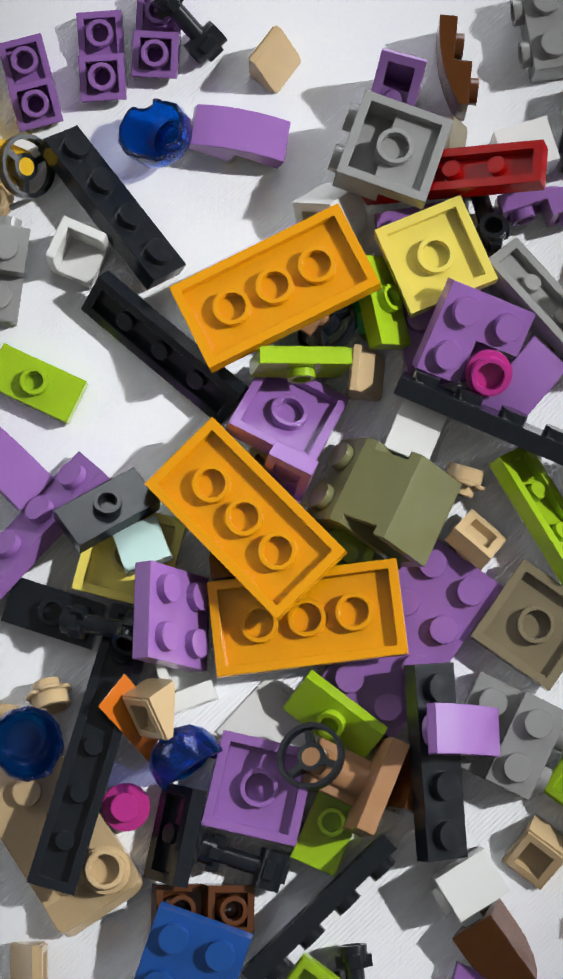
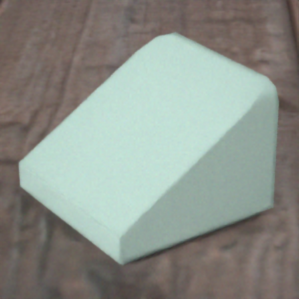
(142, 543)

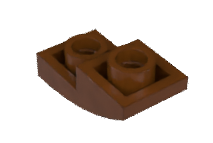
(454, 72)
(221, 902)

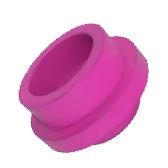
(488, 373)
(126, 807)

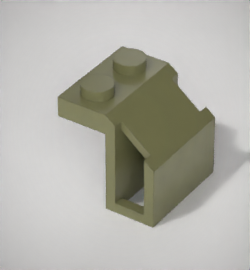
(384, 499)

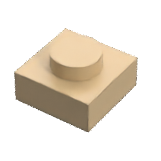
(475, 539)

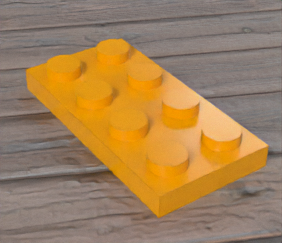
(275, 287)
(246, 518)
(343, 619)

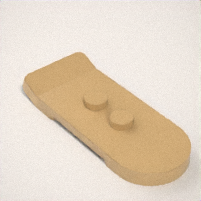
(21, 824)

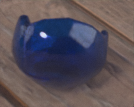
(155, 134)
(29, 743)
(182, 754)

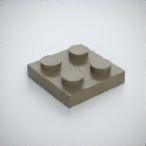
(526, 625)

